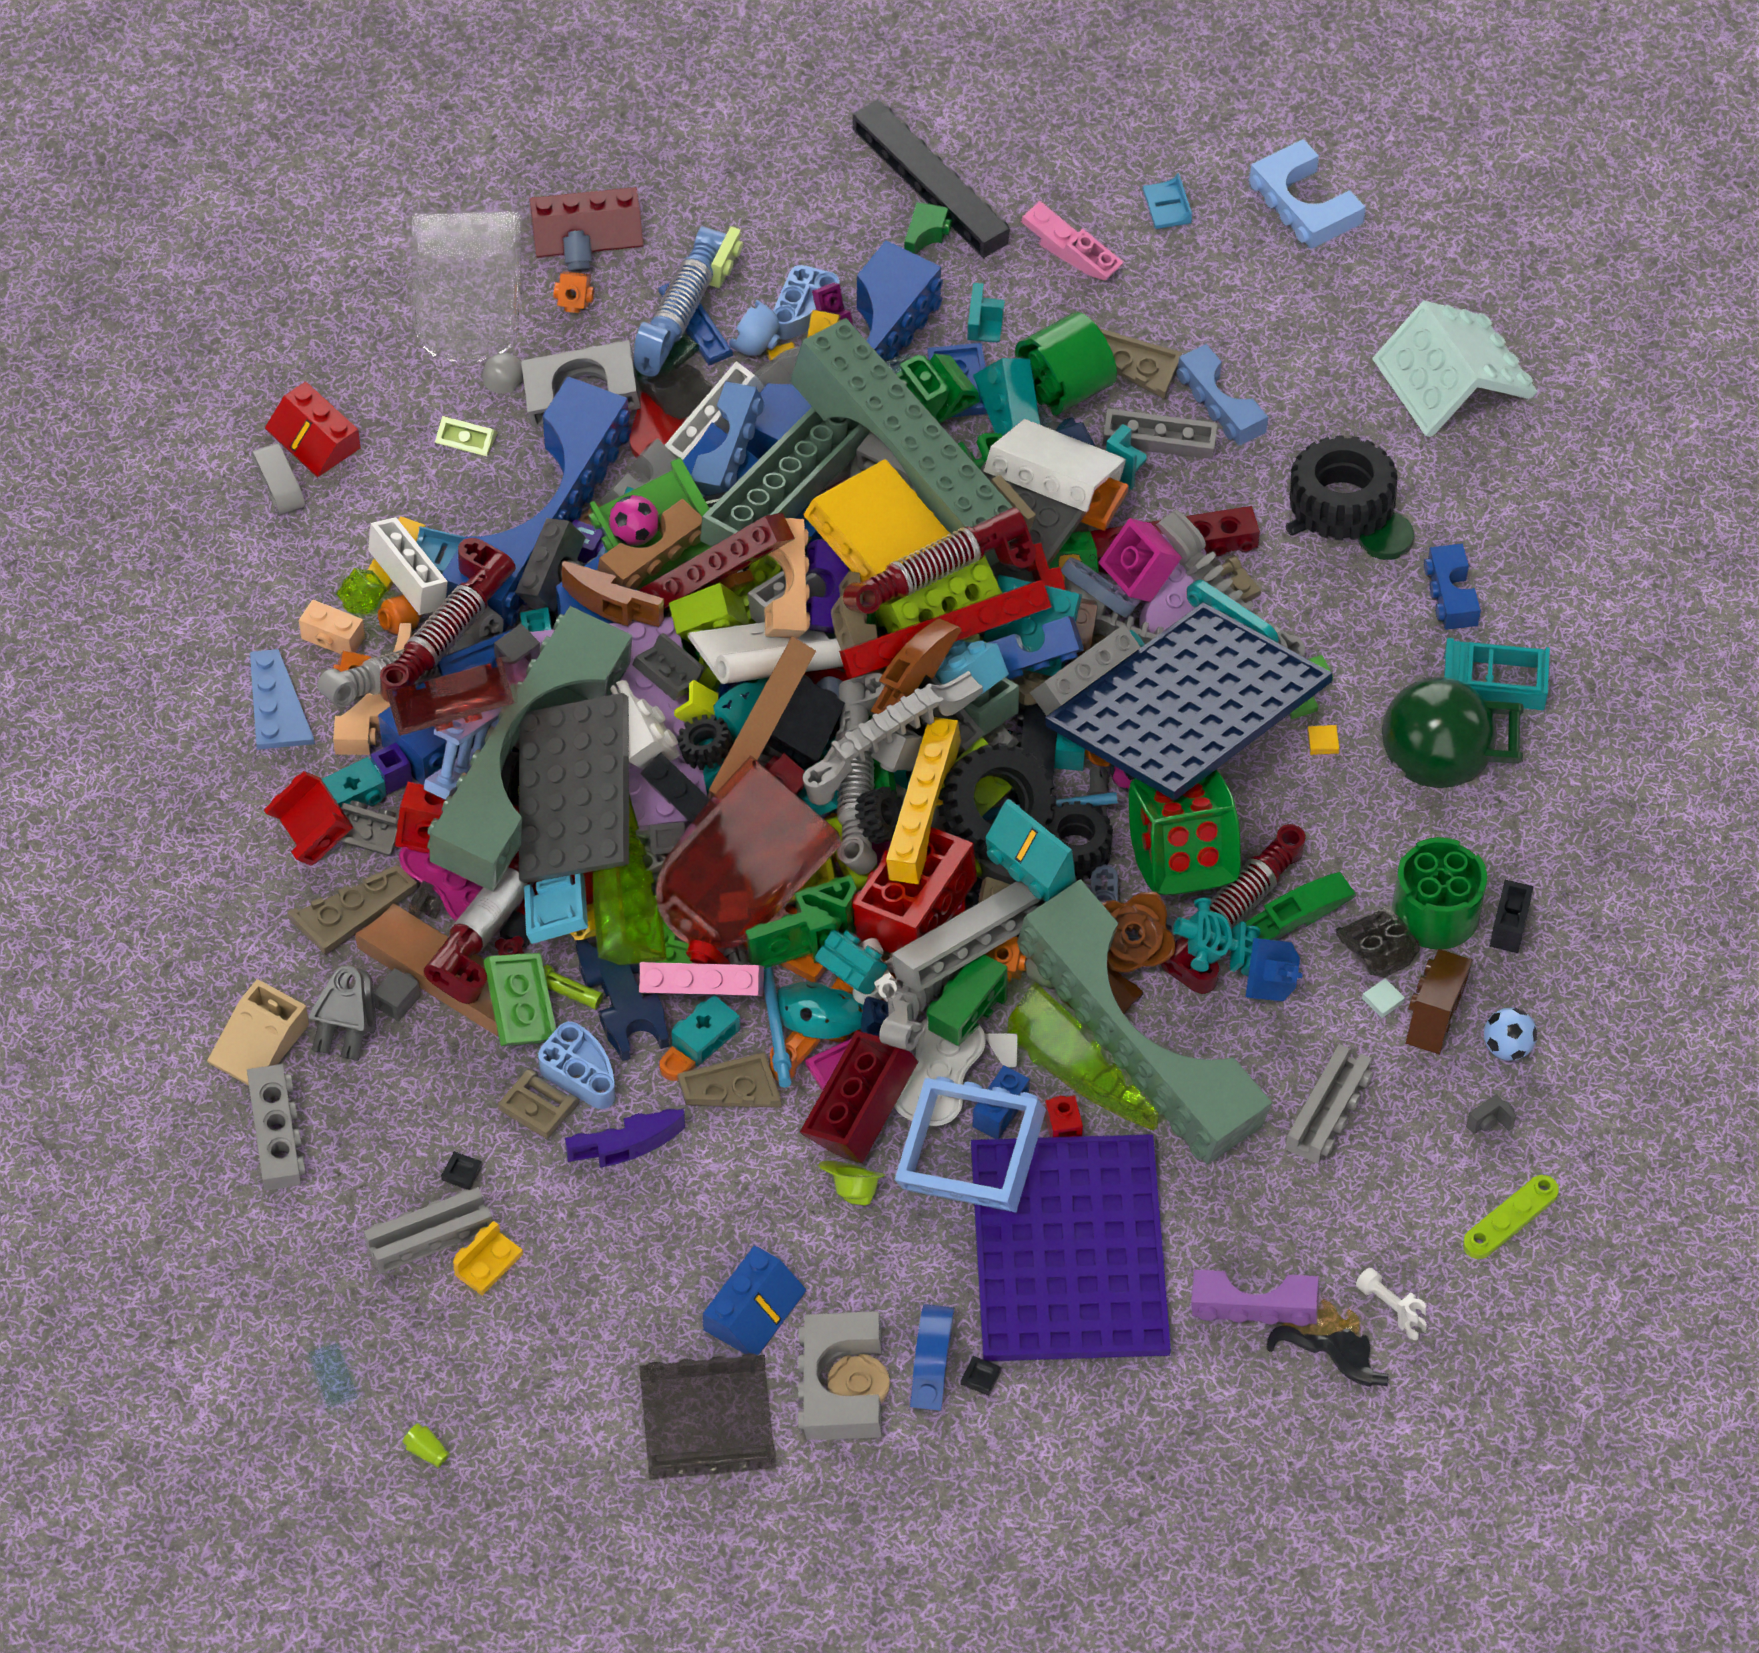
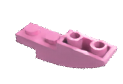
(1074, 247)

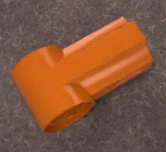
(798, 1048)

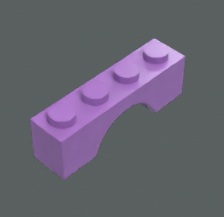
(1291, 1302)

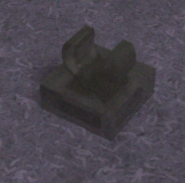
(425, 902)

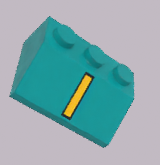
(1030, 852)

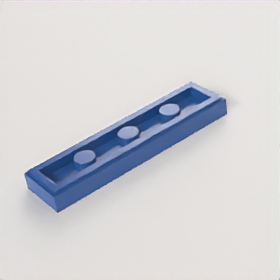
(705, 333)

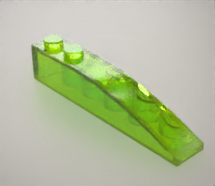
(626, 910)
(1056, 1043)

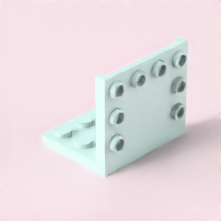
(1443, 358)

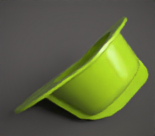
(852, 1181)

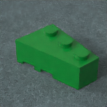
(968, 999)

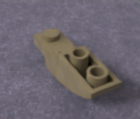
(851, 625)

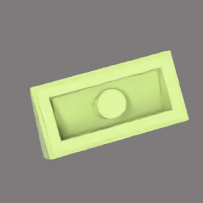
(465, 436)

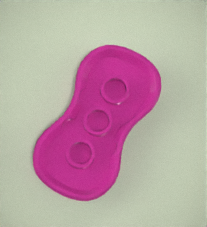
(453, 889)

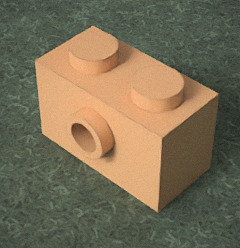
(331, 628)

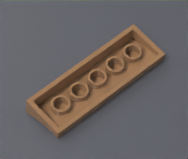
(766, 710)
(408, 945)

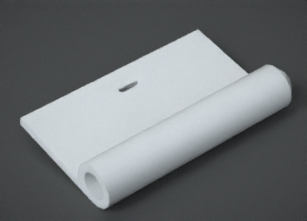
(748, 654)

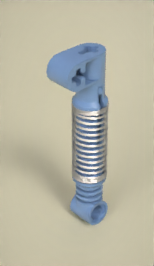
(667, 325)

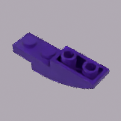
(638, 1137)

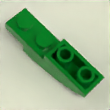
(1302, 906)

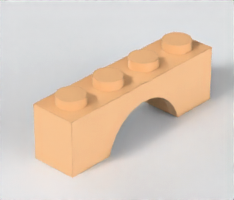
(788, 614)

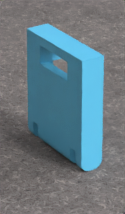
(556, 909)

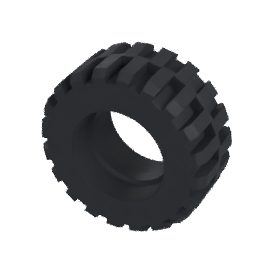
(1343, 462)
(1001, 762)

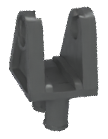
(346, 1008)

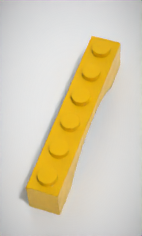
(912, 832)

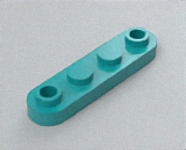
(1202, 592)

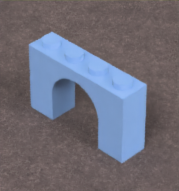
(1311, 222)

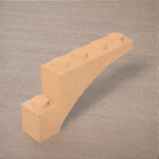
(358, 726)

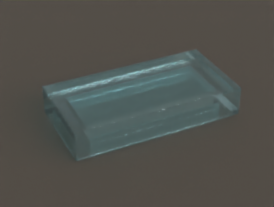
(332, 1375)

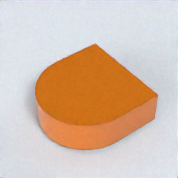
(673, 1063)

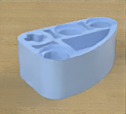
(797, 300)
(582, 1057)

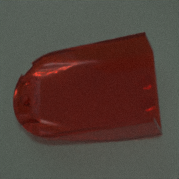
(453, 697)
(741, 859)

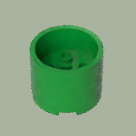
(1068, 362)
(1440, 892)

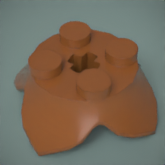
(1148, 916)

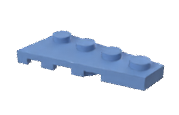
(276, 704)

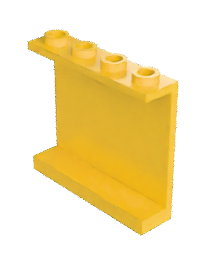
(874, 520)

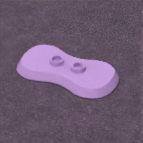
(1170, 601)

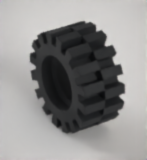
(702, 730)
(878, 814)

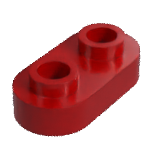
(705, 953)

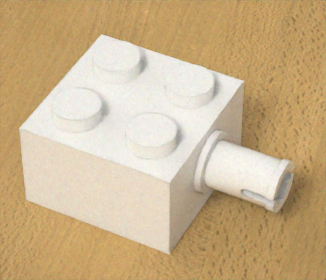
(646, 730)

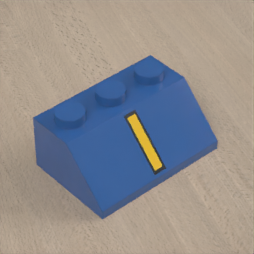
(753, 1302)

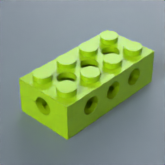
(951, 593)

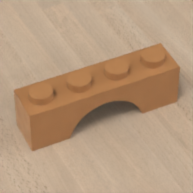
(679, 529)

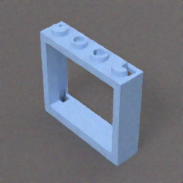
(1005, 1198)

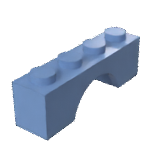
(1240, 418)
(718, 469)

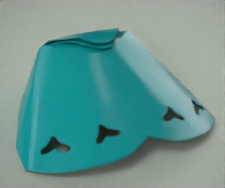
(740, 708)
(825, 1004)

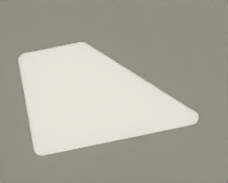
(1004, 1047)

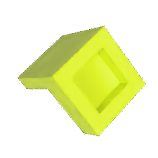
(700, 703)

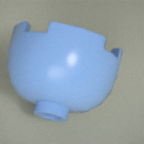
(757, 331)

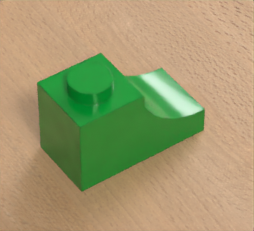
(927, 227)

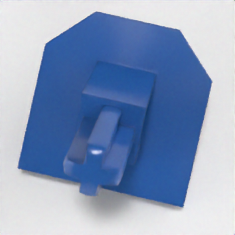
(1272, 970)

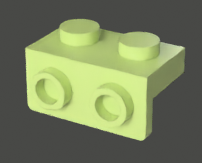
(724, 259)

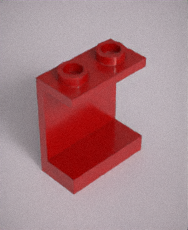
(309, 817)

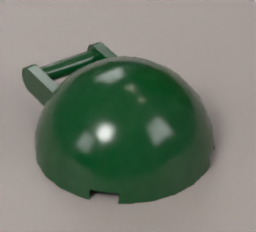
(1447, 732)

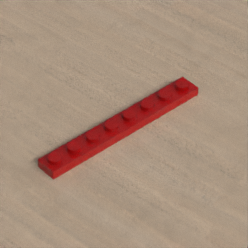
(970, 618)

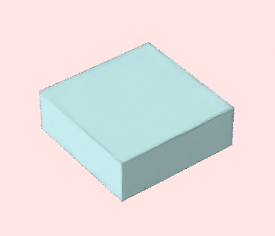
(1383, 998)

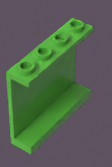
(663, 493)

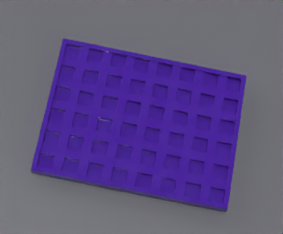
(1078, 1257)

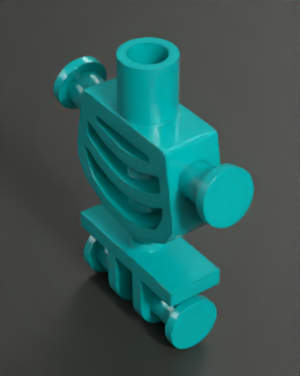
(1211, 929)

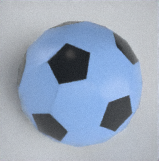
(1510, 1034)

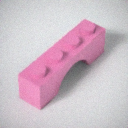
(701, 979)

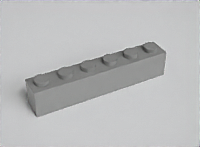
(964, 937)

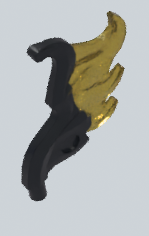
(1337, 1339)

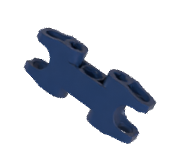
(628, 1009)

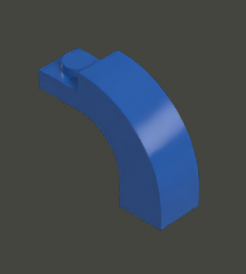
(931, 1356)

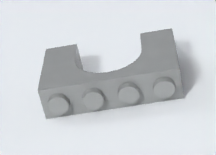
(609, 362)
(825, 1340)

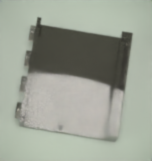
(707, 1416)

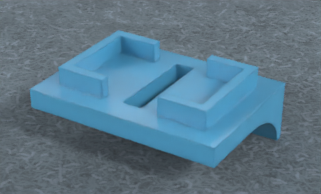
(1167, 193)
(432, 542)

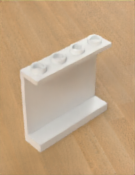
(1052, 464)

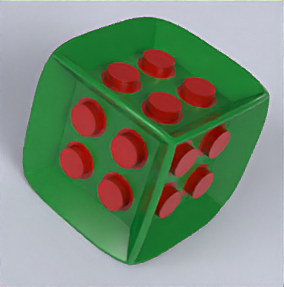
(1185, 841)

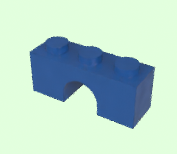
(1455, 606)
(1060, 642)

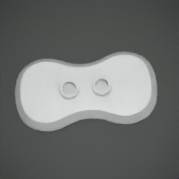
(941, 1059)

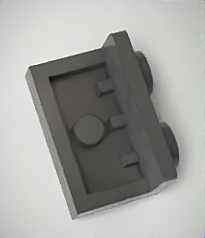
(669, 667)
(370, 829)

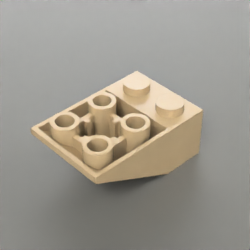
(259, 1031)

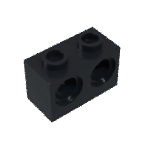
(1511, 916)

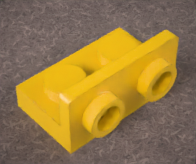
(486, 1259)

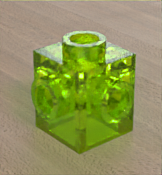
(361, 591)

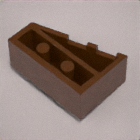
(1437, 1000)

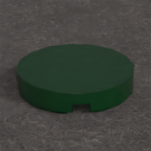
(1389, 541)

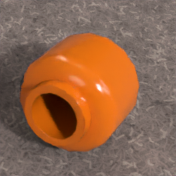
(397, 611)

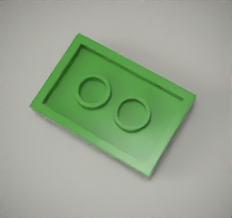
(520, 998)

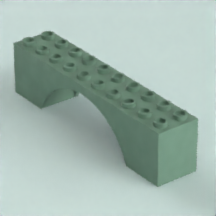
(850, 380)
(478, 823)
(1203, 1099)

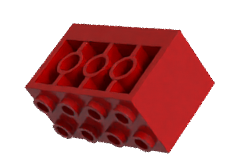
(906, 911)

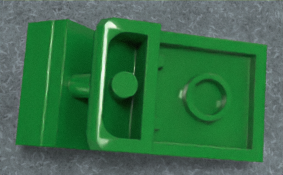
(939, 385)
(793, 936)

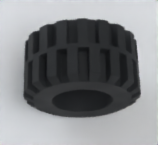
(1090, 824)

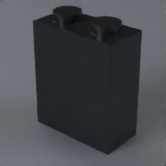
(806, 723)

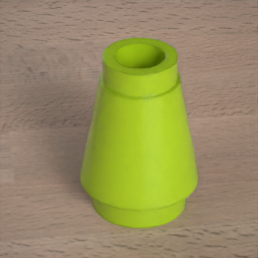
(425, 1445)

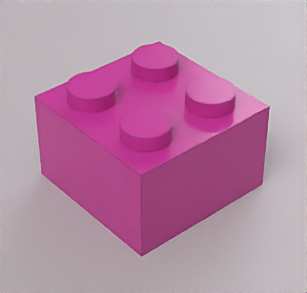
(1140, 560)

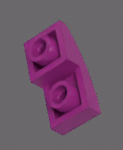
(830, 300)

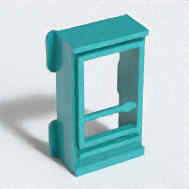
(1459, 664)

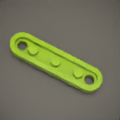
(1510, 1217)

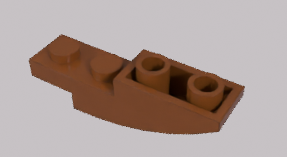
(606, 598)
(916, 660)

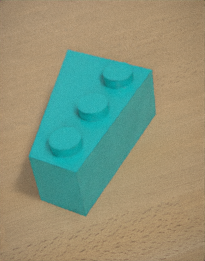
(1008, 393)

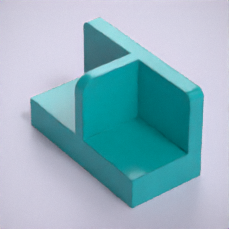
(984, 316)
(1120, 445)

